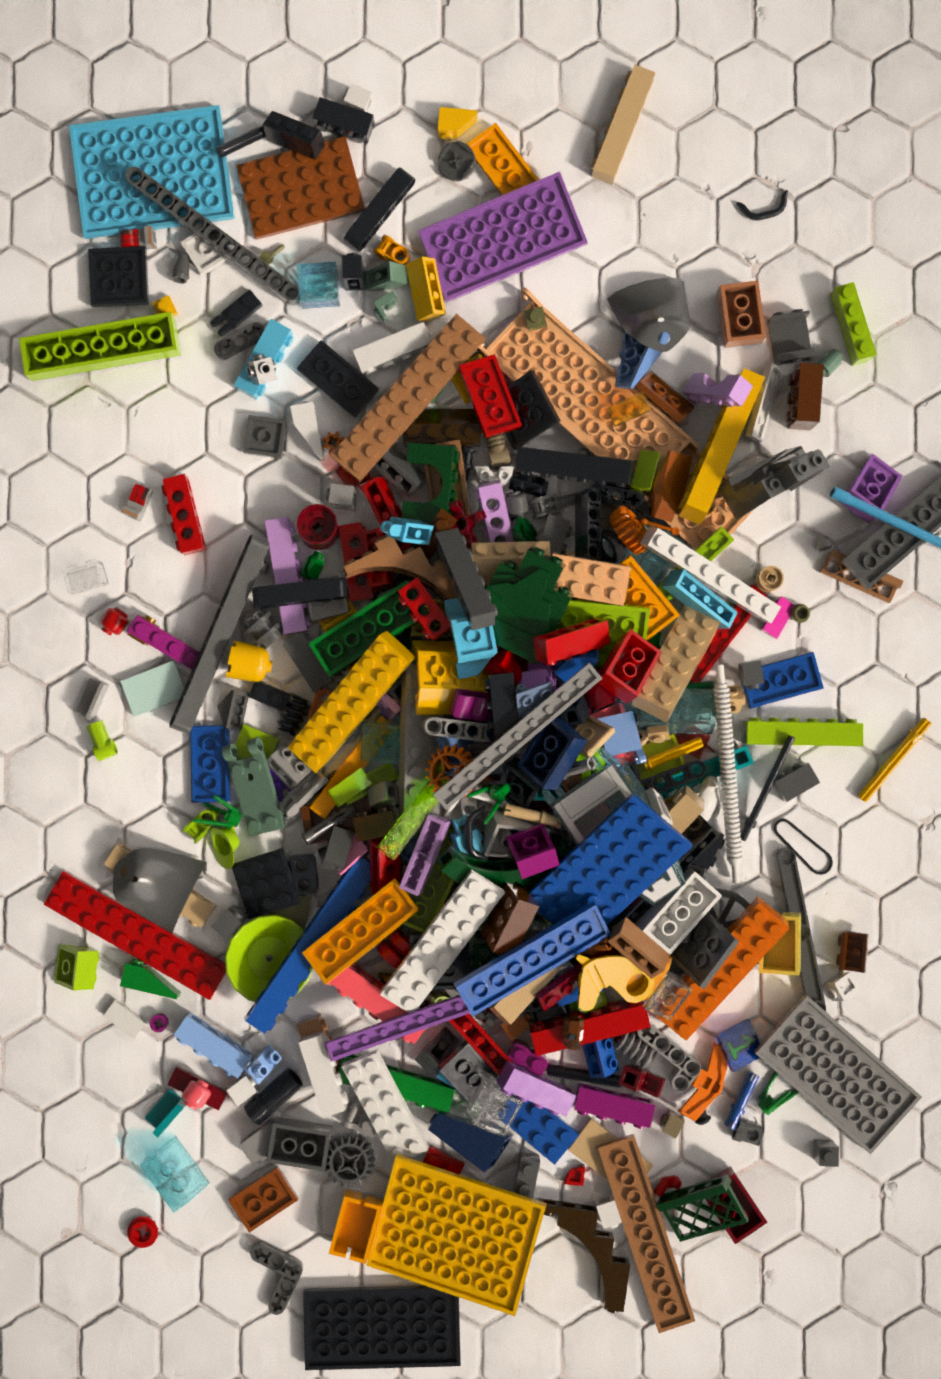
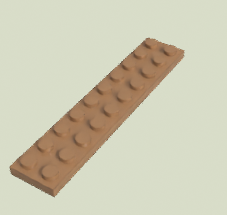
(407, 397)
(646, 1233)

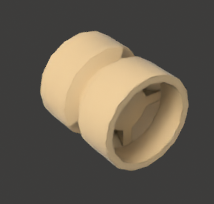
(769, 579)

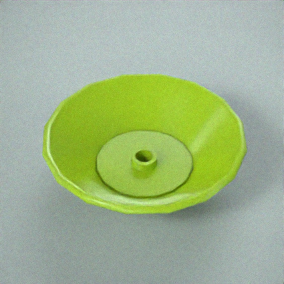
(249, 947)

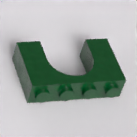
(444, 459)

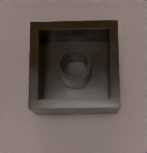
(374, 825)

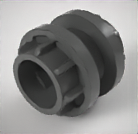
(262, 628)

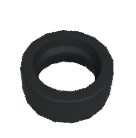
(615, 542)

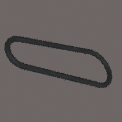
(799, 856)

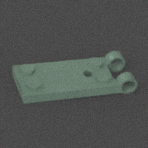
(256, 796)

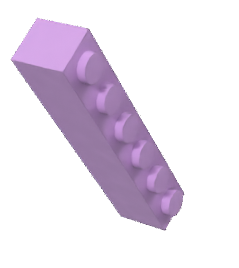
(286, 570)

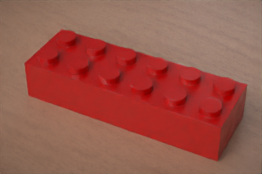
(599, 1024)

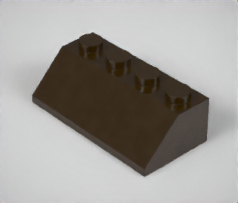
(444, 425)

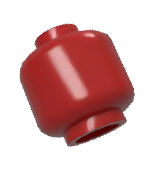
(114, 621)

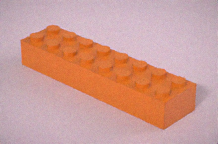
(758, 931)

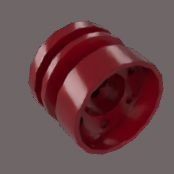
(315, 516)

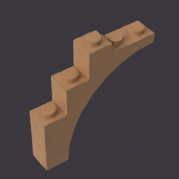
(413, 564)

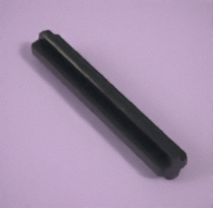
(581, 1075)

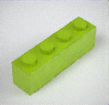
(853, 323)

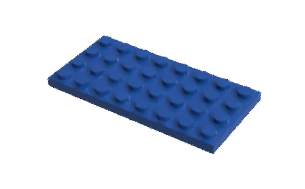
(611, 863)

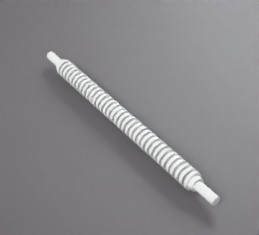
(728, 773)

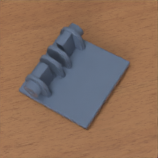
(529, 698)

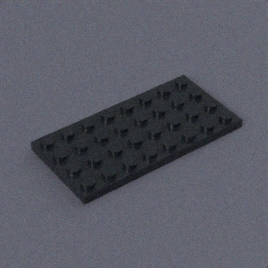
(380, 1328)

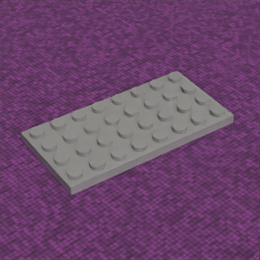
(837, 1074)

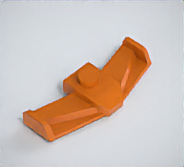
(708, 1085)

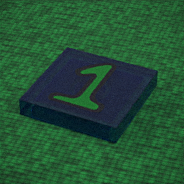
(739, 1045)

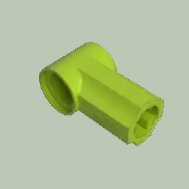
(103, 745)

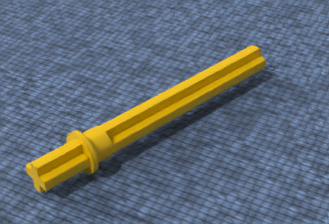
(893, 761)

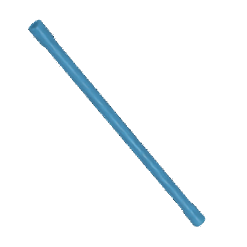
(846, 498)

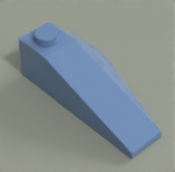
(636, 360)

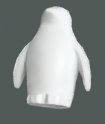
(708, 792)

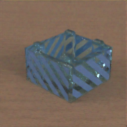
(318, 285)

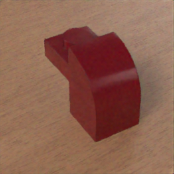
(641, 1080)

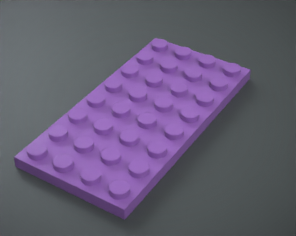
(503, 237)

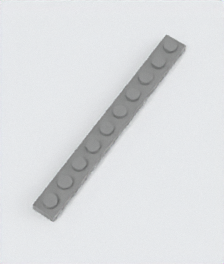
(517, 736)

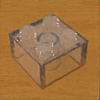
(493, 1108)

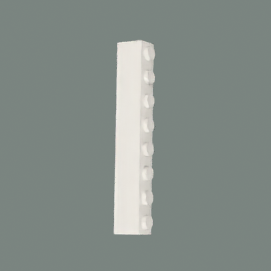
(710, 574)

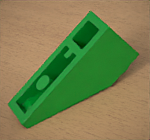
(146, 979)

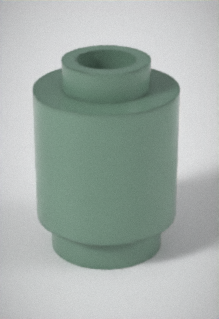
(831, 361)

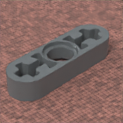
(224, 342)

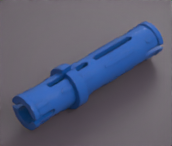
(742, 1098)

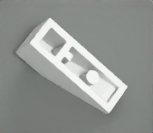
(306, 423)

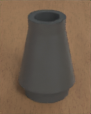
(180, 270)

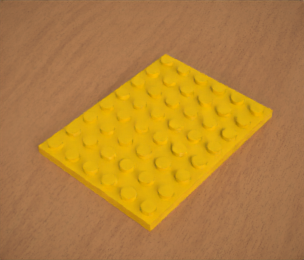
(456, 1234)

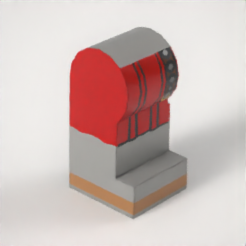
(139, 237)
(138, 502)

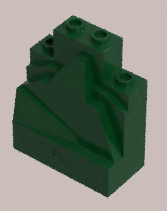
(527, 601)

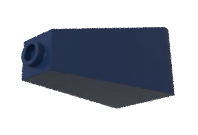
(470, 1141)

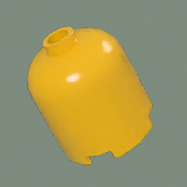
(248, 662)

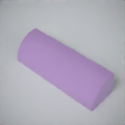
(425, 854)

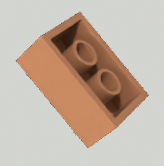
(741, 314)

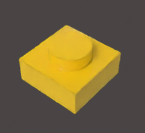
(164, 305)

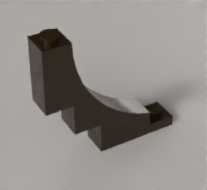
(582, 1222)

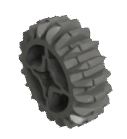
(345, 1153)

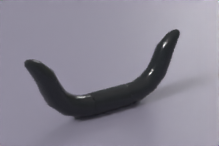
(766, 214)
(469, 834)

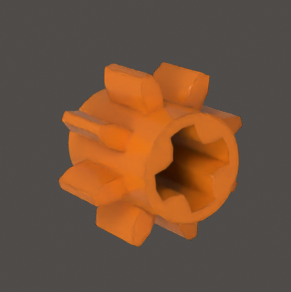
(328, 445)

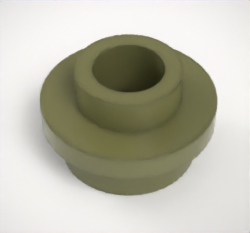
(805, 613)

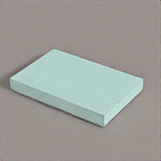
(153, 688)

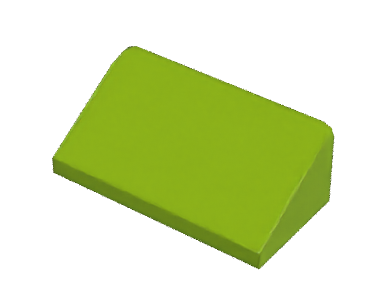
(645, 470)

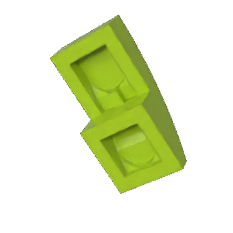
(349, 787)

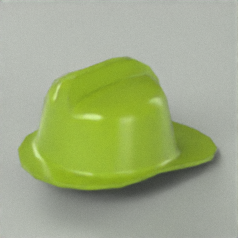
(224, 845)

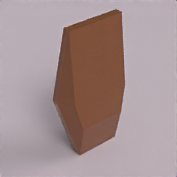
(670, 485)

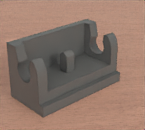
(337, 849)

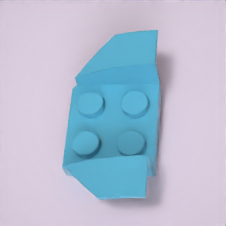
(472, 647)

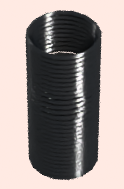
(276, 1093)

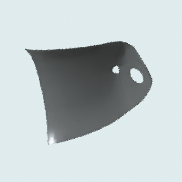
(642, 305)
(161, 886)

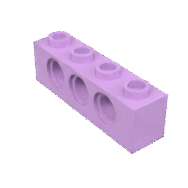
(494, 490)

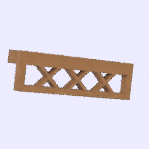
(888, 580)

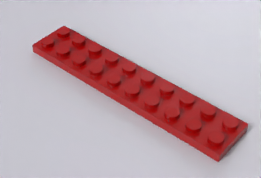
(136, 935)

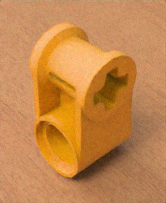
(389, 250)

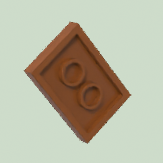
(665, 397)
(263, 1199)

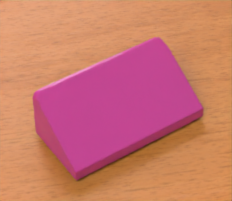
(776, 627)

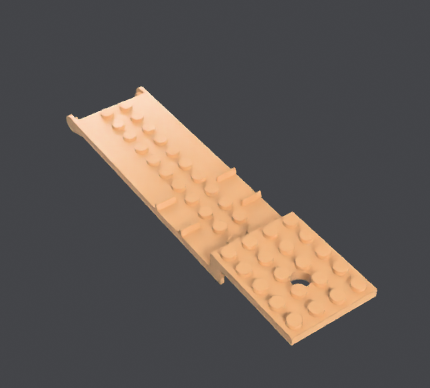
(582, 390)

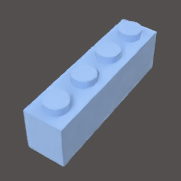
(213, 1045)

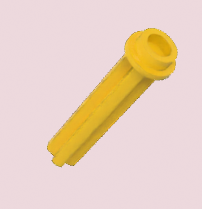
(673, 753)

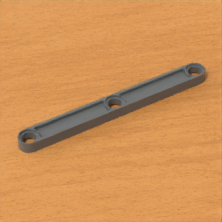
(795, 903)

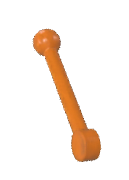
(675, 531)

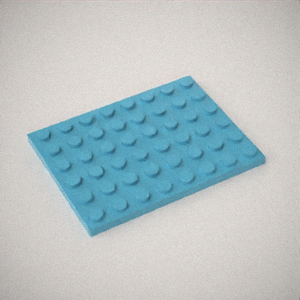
(167, 146)

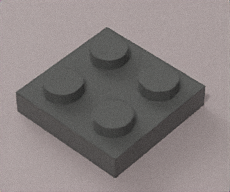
(265, 437)

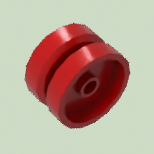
(396, 950)

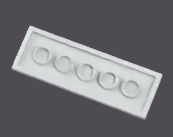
(385, 1105)

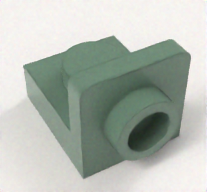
(386, 303)

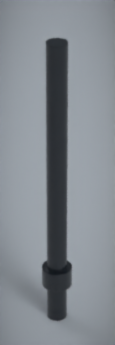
(750, 822)

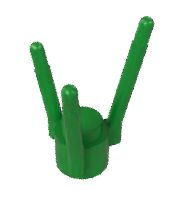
(496, 792)
(231, 816)
(769, 1104)

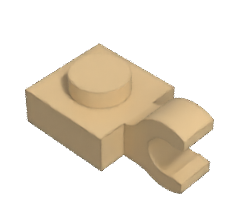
(655, 734)

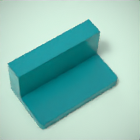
(165, 1111)

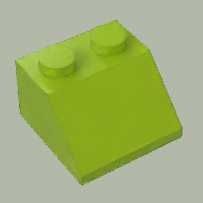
(76, 967)

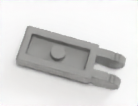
(302, 793)

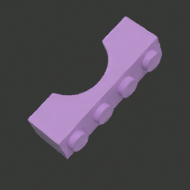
(729, 392)

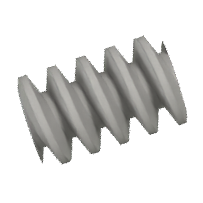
(636, 1049)

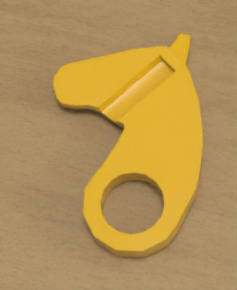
(605, 972)

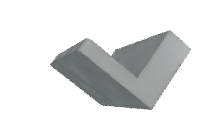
(92, 699)

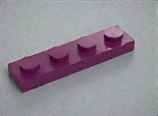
(163, 641)

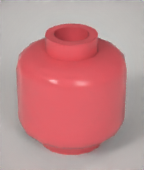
(196, 1094)

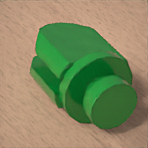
(313, 566)

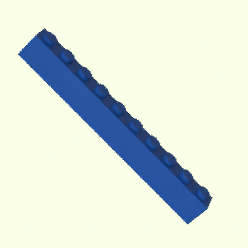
(295, 965)

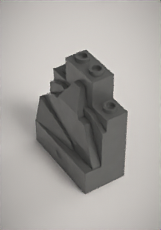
(771, 477)

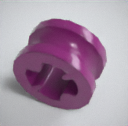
(153, 1025)

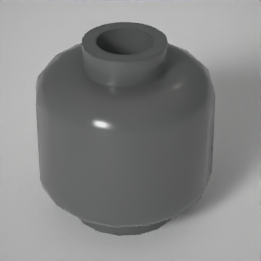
(516, 504)

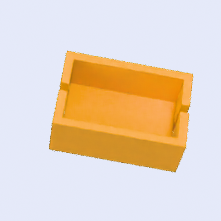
(356, 1226)

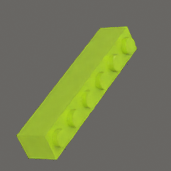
(805, 733)

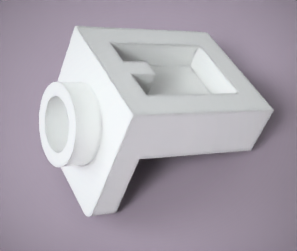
(841, 987)

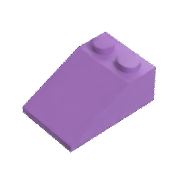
(874, 485)

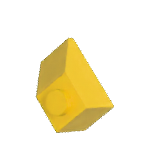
(455, 122)

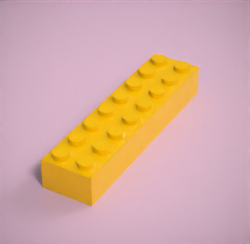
(717, 454)
(351, 701)

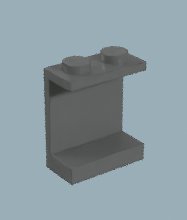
(790, 337)

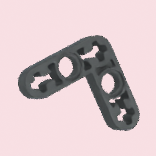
(287, 1275)

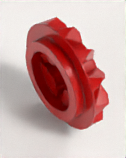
(134, 1234)

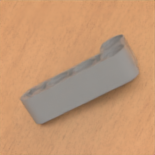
(680, 1061)

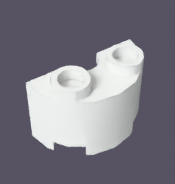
(485, 475)

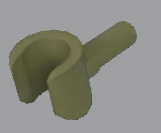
(268, 257)

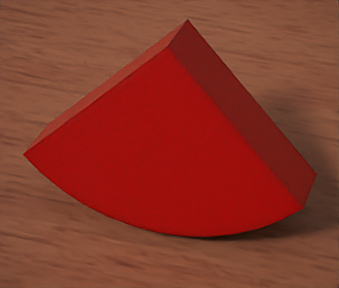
(575, 1176)

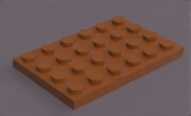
(297, 191)

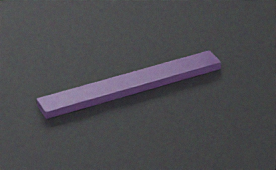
(396, 1027)

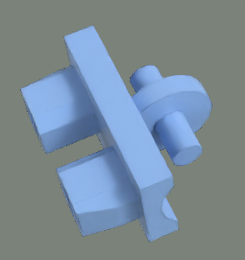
(263, 1064)

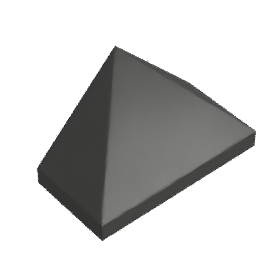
(233, 709)

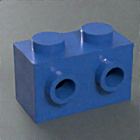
(600, 1058)

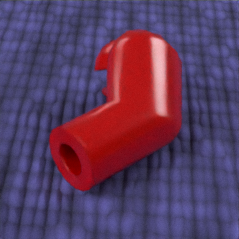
(667, 1182)

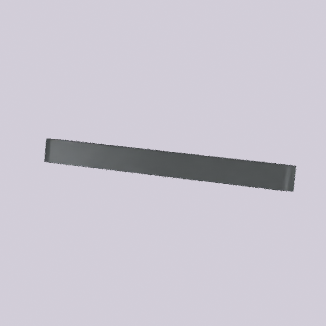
(209, 228)
(219, 634)

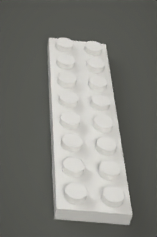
(442, 941)

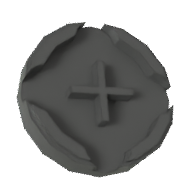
(457, 161)

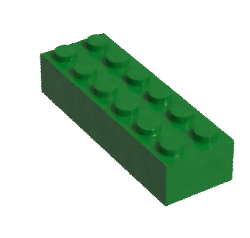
(351, 638)

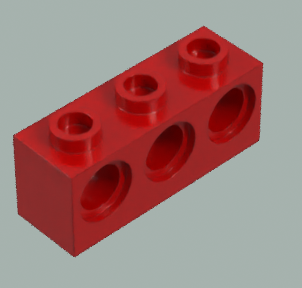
(377, 579)
(434, 614)
(382, 867)

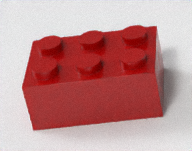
(628, 666)

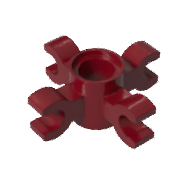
(458, 510)

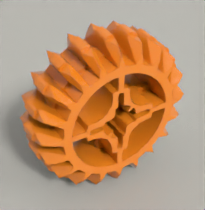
(628, 528)
(442, 756)

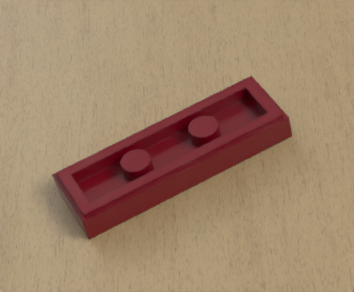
(182, 1077)

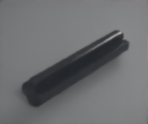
(240, 141)

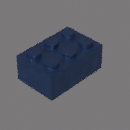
(552, 754)

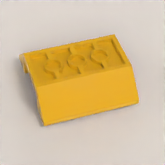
(439, 677)

